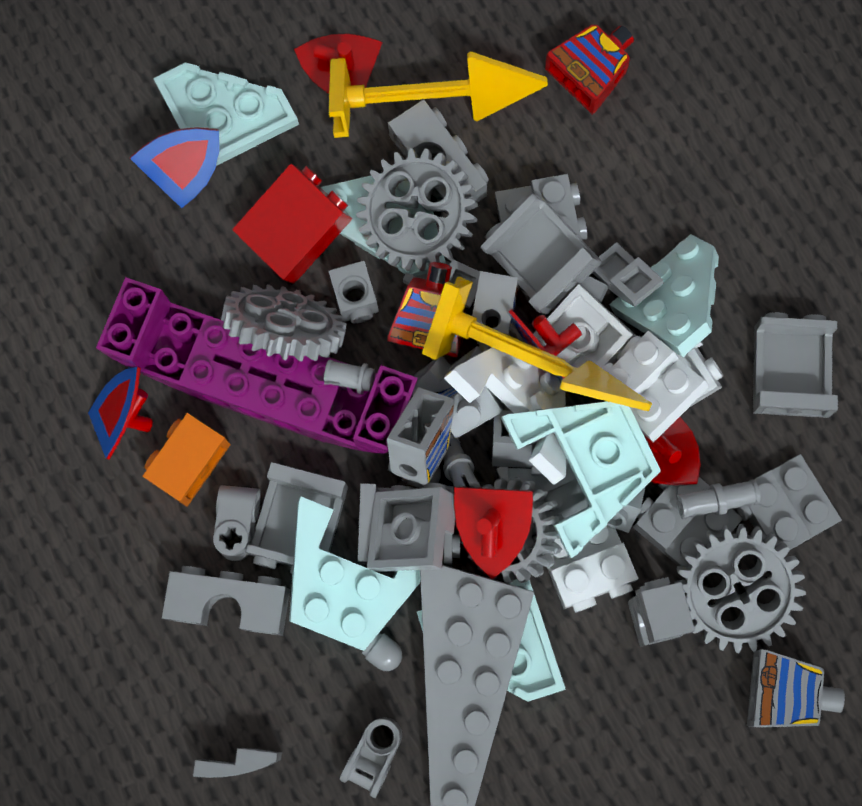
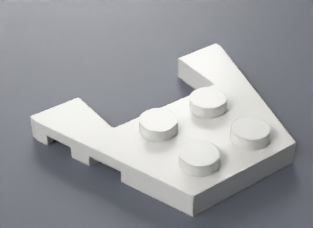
(522, 390)

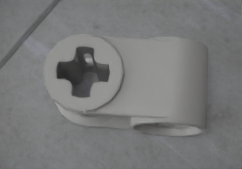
(236, 513)
(372, 758)

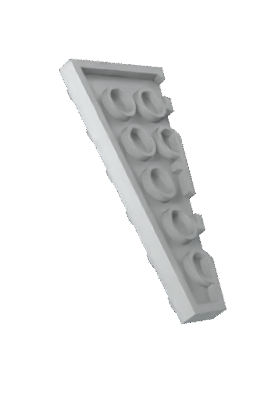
(469, 658)

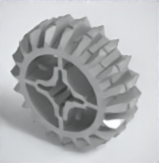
(532, 558)

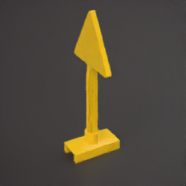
(489, 85)
(585, 380)

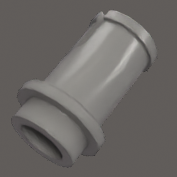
(349, 376)

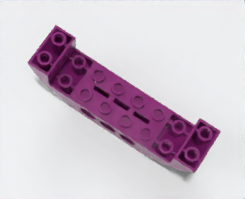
(206, 363)

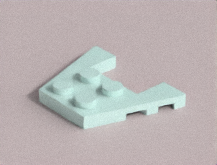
(604, 454)
(336, 593)

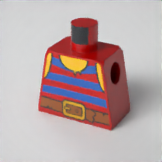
(591, 64)
(419, 307)

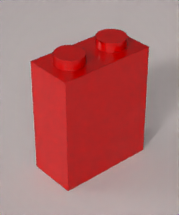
(293, 222)

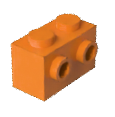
(185, 459)

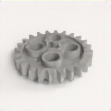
(424, 177)
(283, 322)
(755, 619)

